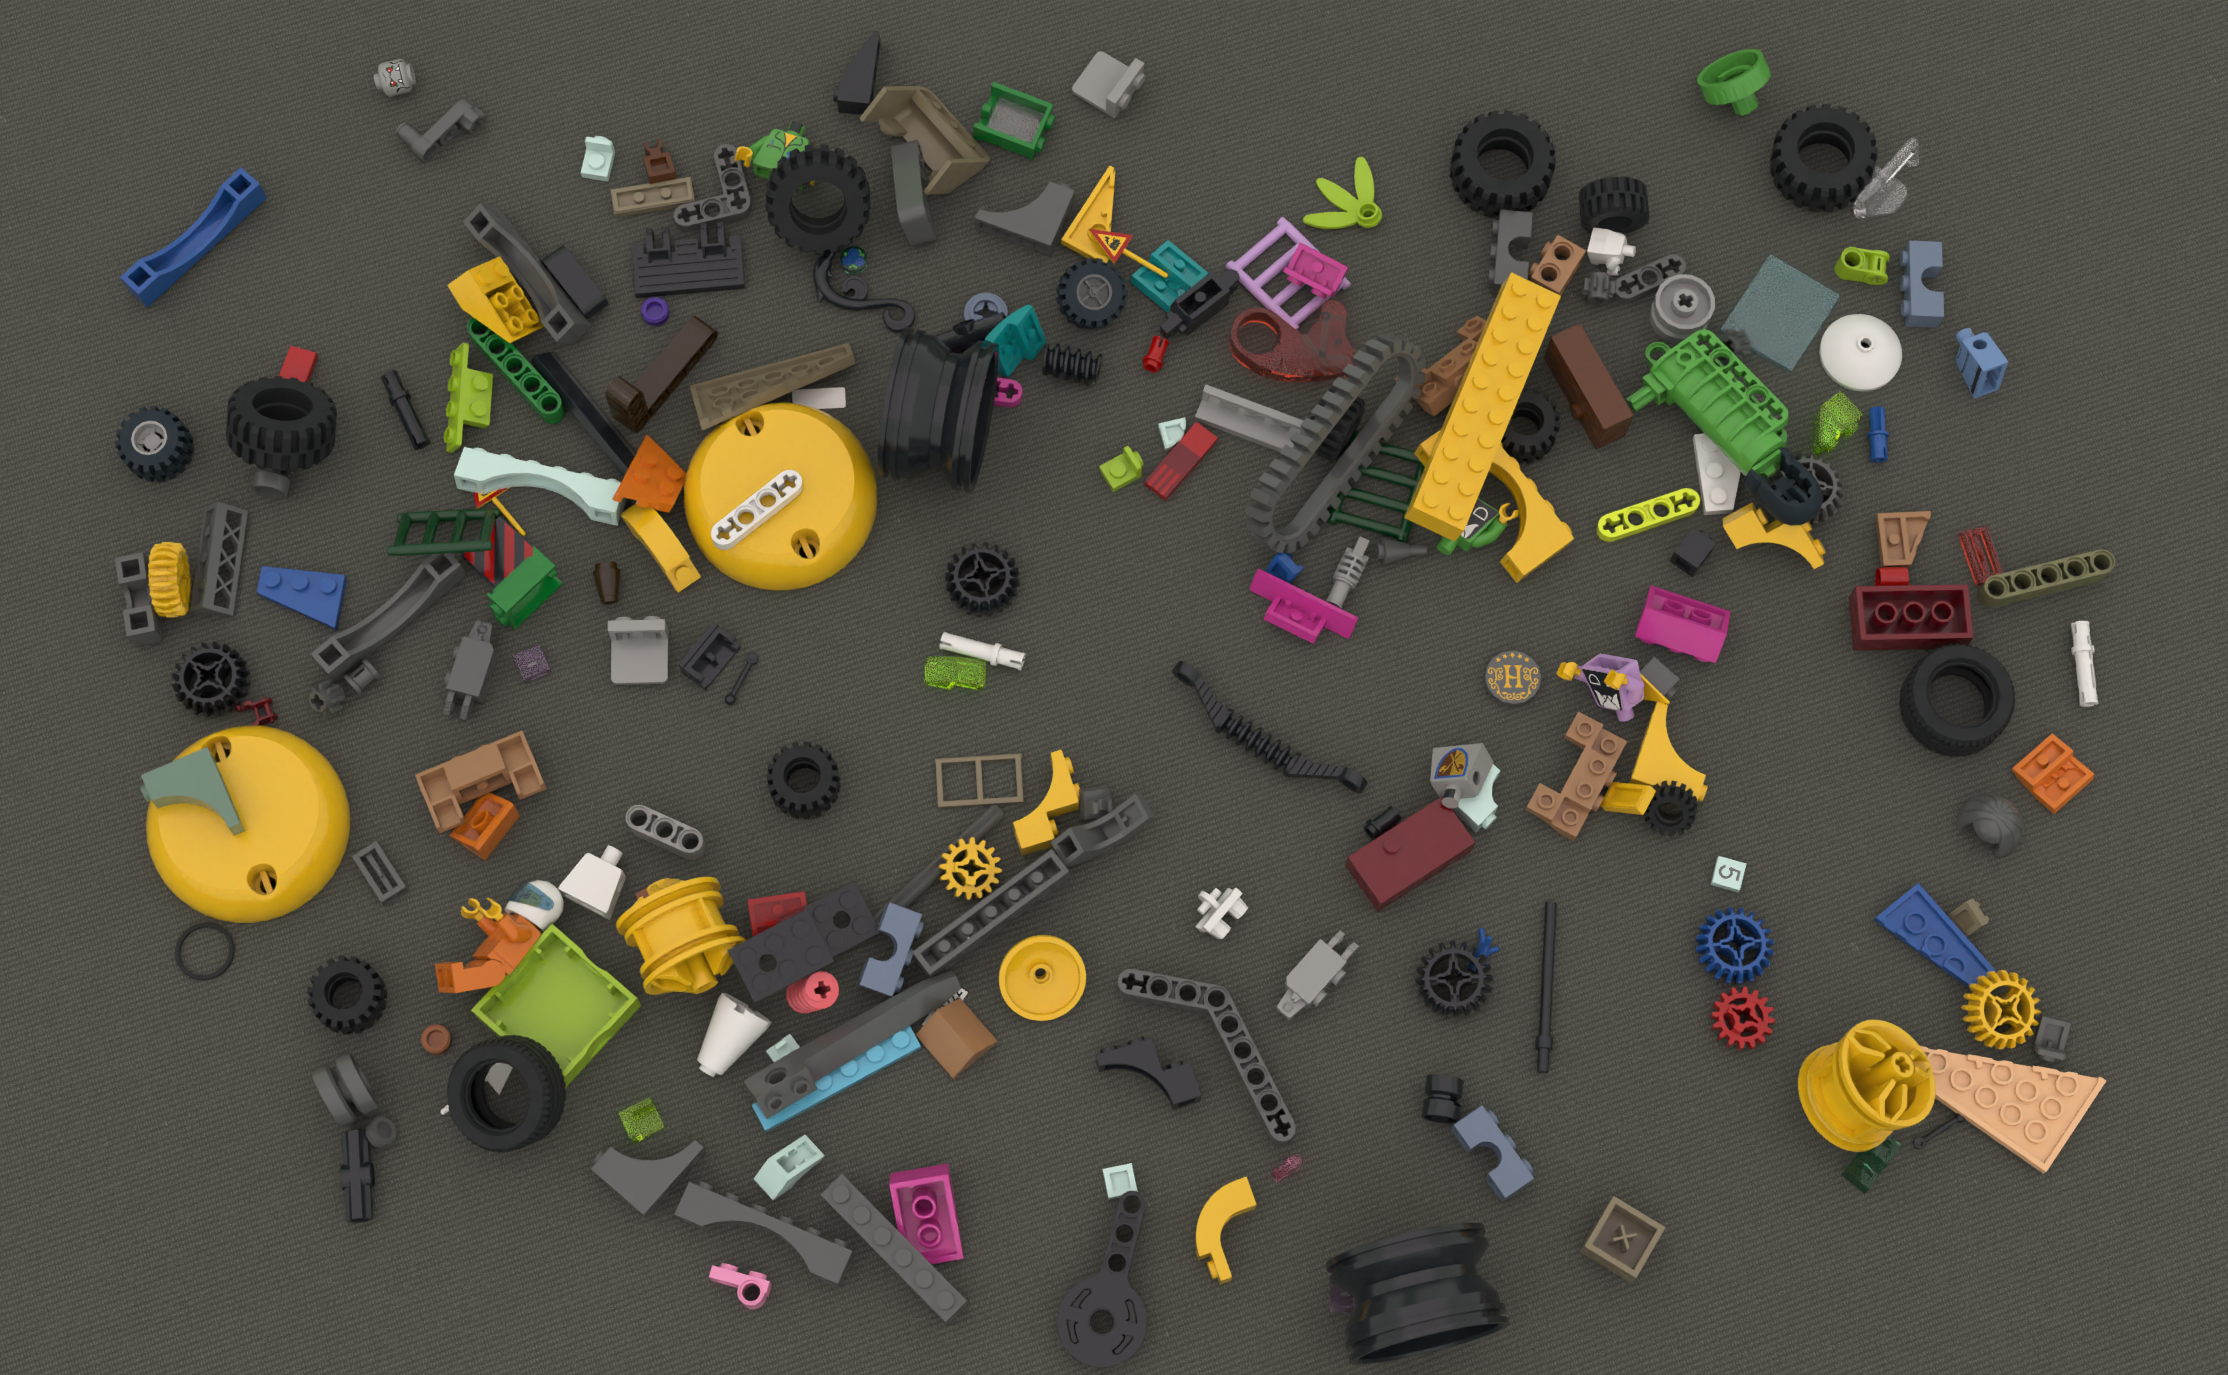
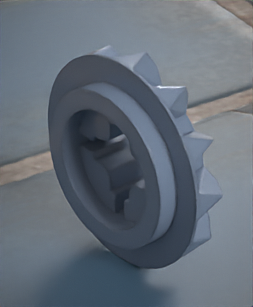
(977, 305)

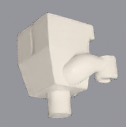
(1609, 249)

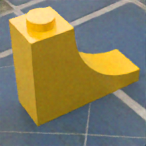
(1660, 762)

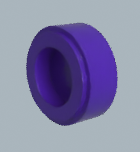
(655, 311)

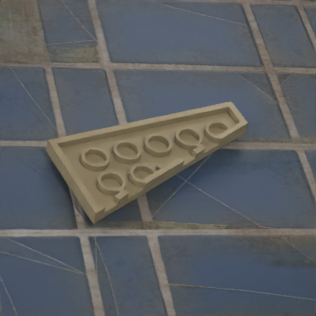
(745, 390)

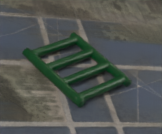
(432, 519)
(1401, 532)

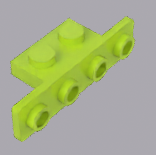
(468, 398)

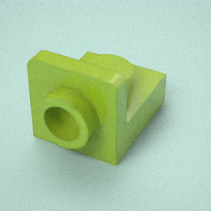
(1122, 469)

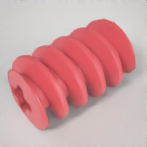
(812, 992)

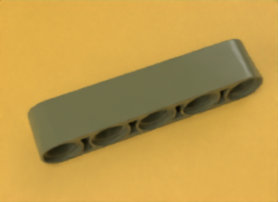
(2055, 570)

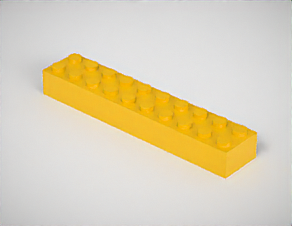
(1482, 407)

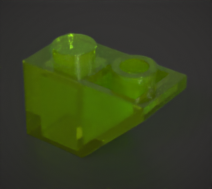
(1832, 421)

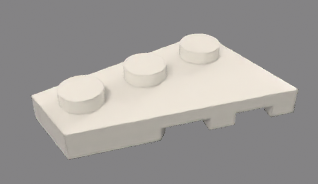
(1716, 477)

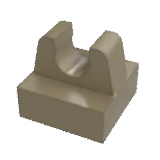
(1969, 917)

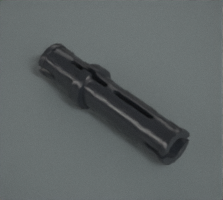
(401, 401)

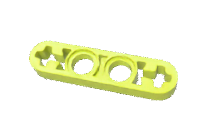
(1646, 511)

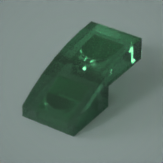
(1869, 1164)

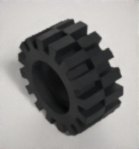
(1671, 822)

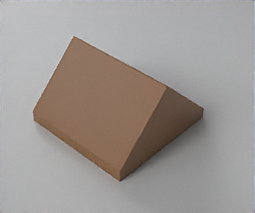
(955, 1037)

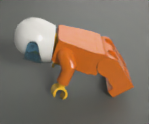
(509, 938)

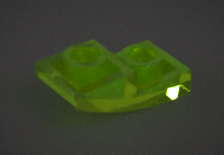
(951, 671)

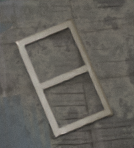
(980, 801)

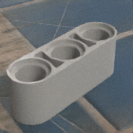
(658, 821)

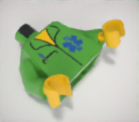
(771, 148)

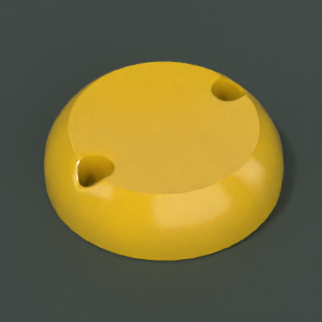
(826, 518)
(291, 820)

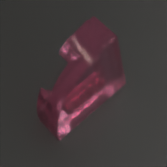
(1292, 1164)

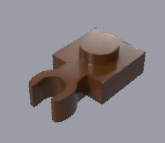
(658, 164)

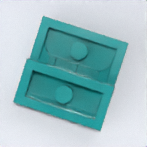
(1181, 271)
(1018, 338)

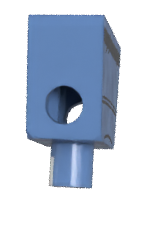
(1980, 362)

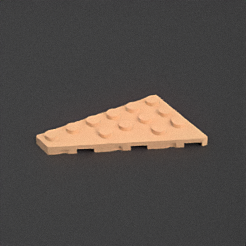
(2013, 1103)

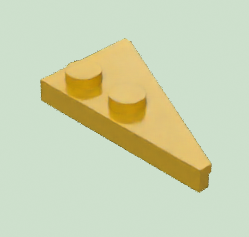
(1094, 215)

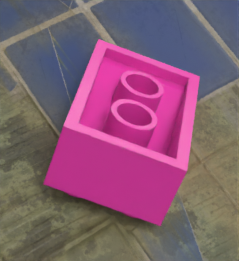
(927, 1212)

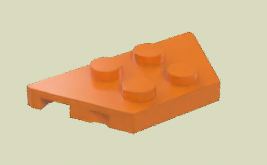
(652, 478)

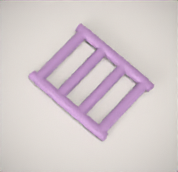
(1255, 286)

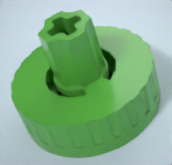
(1735, 80)

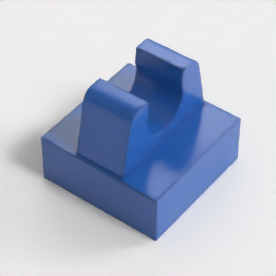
(1284, 568)

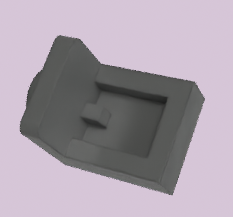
(2051, 1038)

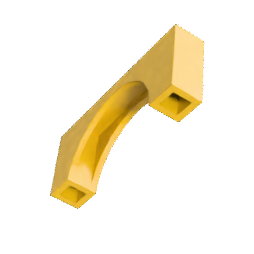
(1540, 530)

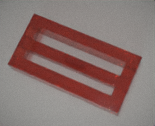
(1970, 556)

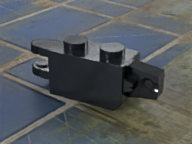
(1200, 303)

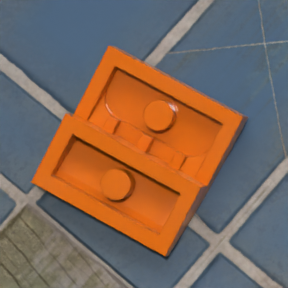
(2053, 773)

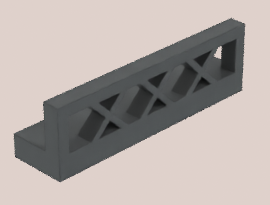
(209, 556)

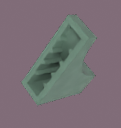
(192, 781)

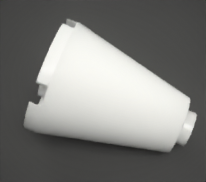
(729, 1034)

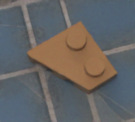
(1899, 536)

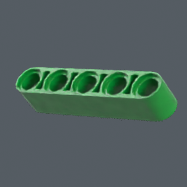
(521, 380)

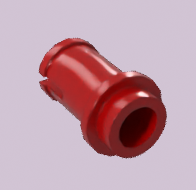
(1153, 360)

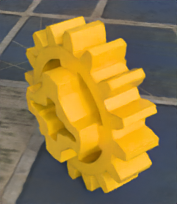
(970, 855)

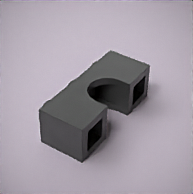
(1511, 232)
(140, 618)

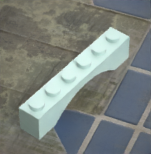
(487, 472)

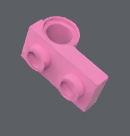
(728, 1275)

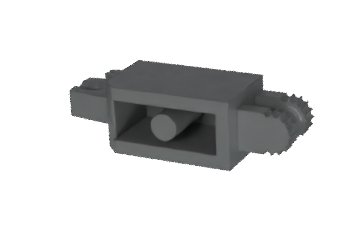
(471, 671)

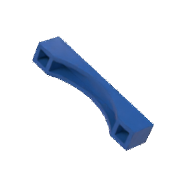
(229, 207)

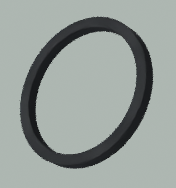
(211, 976)

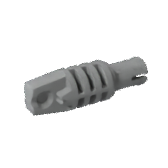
(1348, 572)

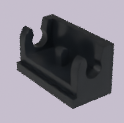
(709, 656)

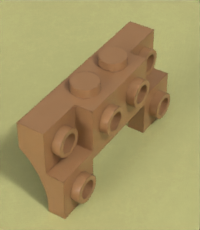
(1446, 374)
(477, 774)
(1581, 793)

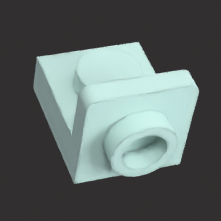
(598, 158)

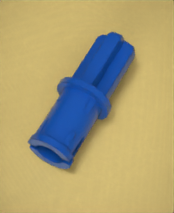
(1878, 435)

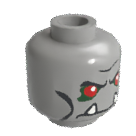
(395, 77)

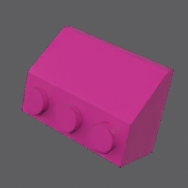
(1683, 624)

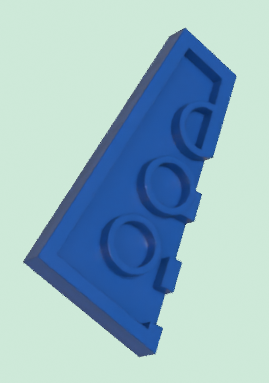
(1929, 931)

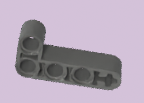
(910, 194)

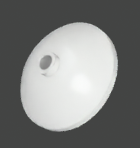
(1858, 366)

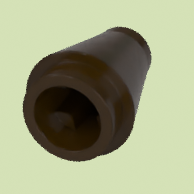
(607, 581)

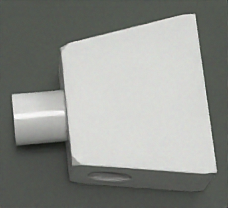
(596, 882)

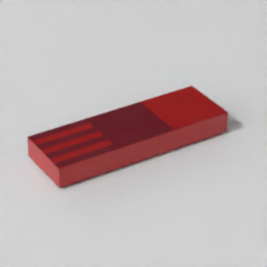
(1181, 461)

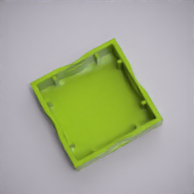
(559, 1002)

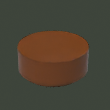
(436, 1039)

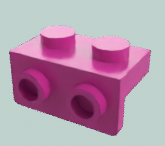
(1315, 270)

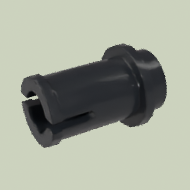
(1382, 822)

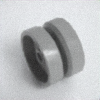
(1681, 307)

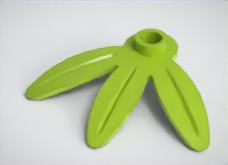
(1355, 210)

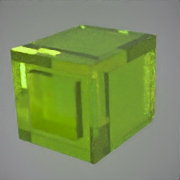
(641, 1120)

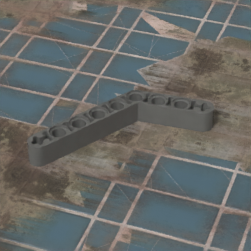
(1229, 1041)

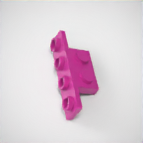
(1299, 610)

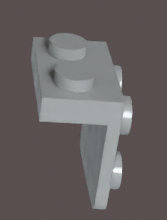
(1109, 83)
(639, 650)

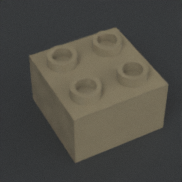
(1622, 1239)

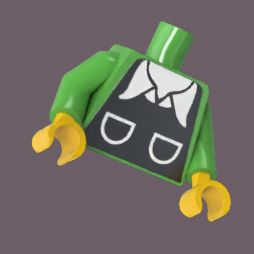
(1481, 529)

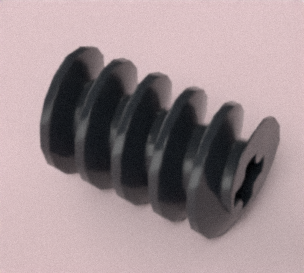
(1071, 364)

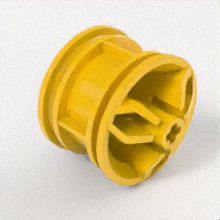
(680, 935)
(1866, 1086)

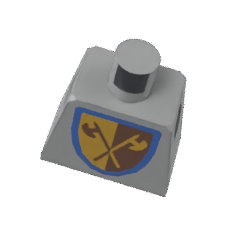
(1459, 772)

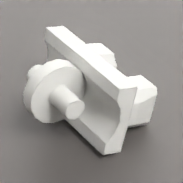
(1228, 902)

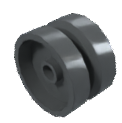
(348, 1088)

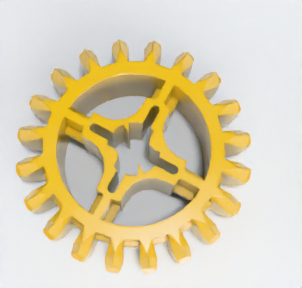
(169, 579)
(2015, 996)

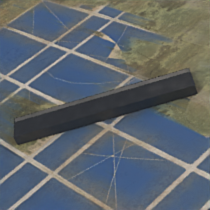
(585, 410)

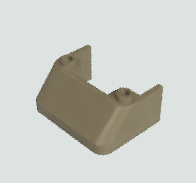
(945, 143)

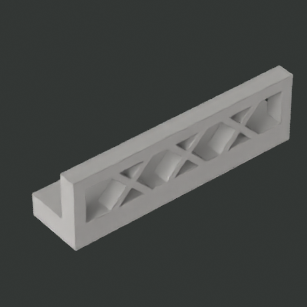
(1247, 419)

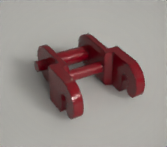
(265, 702)

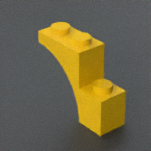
(1749, 527)
(1035, 829)

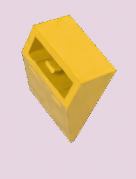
(496, 300)

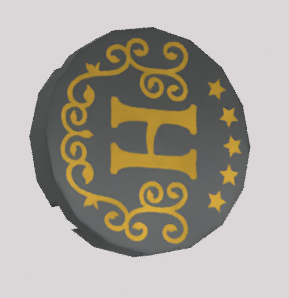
(1512, 678)

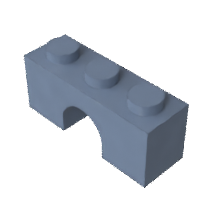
(1920, 304)
(901, 927)
(1481, 1130)

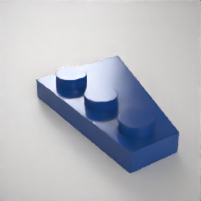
(306, 592)

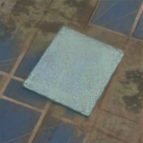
(1781, 312)

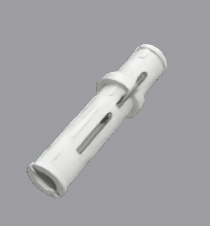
(993, 653)
(2085, 671)

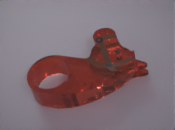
(1298, 356)

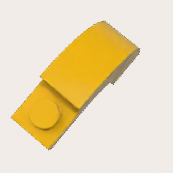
(662, 544)
(1221, 1207)

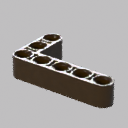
(638, 403)

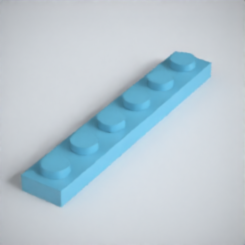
(849, 1074)

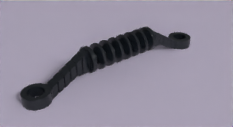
(1295, 766)

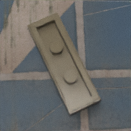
(652, 197)

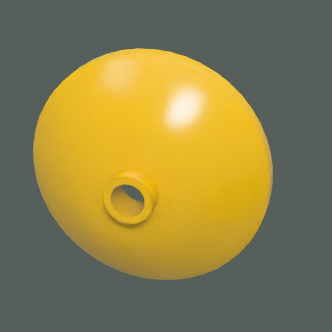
(1045, 995)

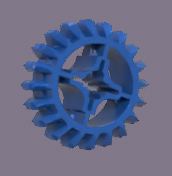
(1757, 941)

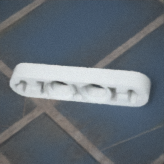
(754, 507)

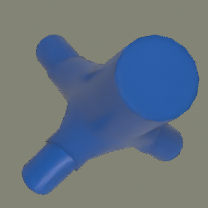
(1483, 948)

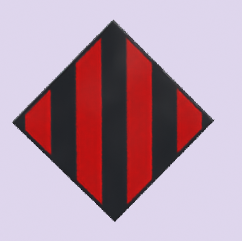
(507, 553)

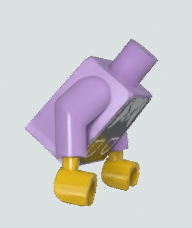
(1612, 681)

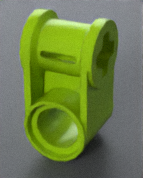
(1867, 268)

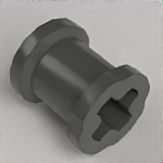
(362, 677)

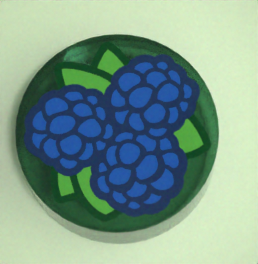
(854, 260)

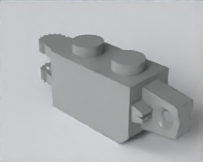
(1313, 975)

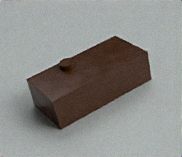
(1588, 386)

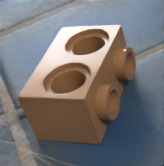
(1559, 270)

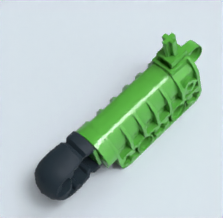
(1733, 420)

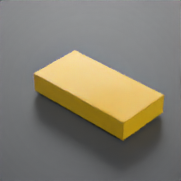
(1627, 798)

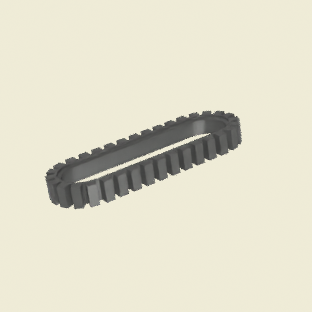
(1317, 430)

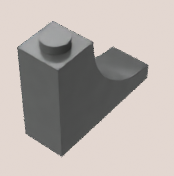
(1033, 225)
(645, 1182)

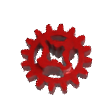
(1732, 1012)

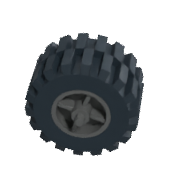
(1091, 293)

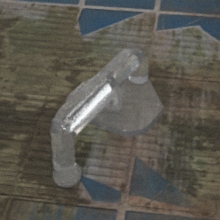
(1885, 192)

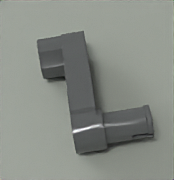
(459, 117)

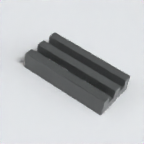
(392, 892)

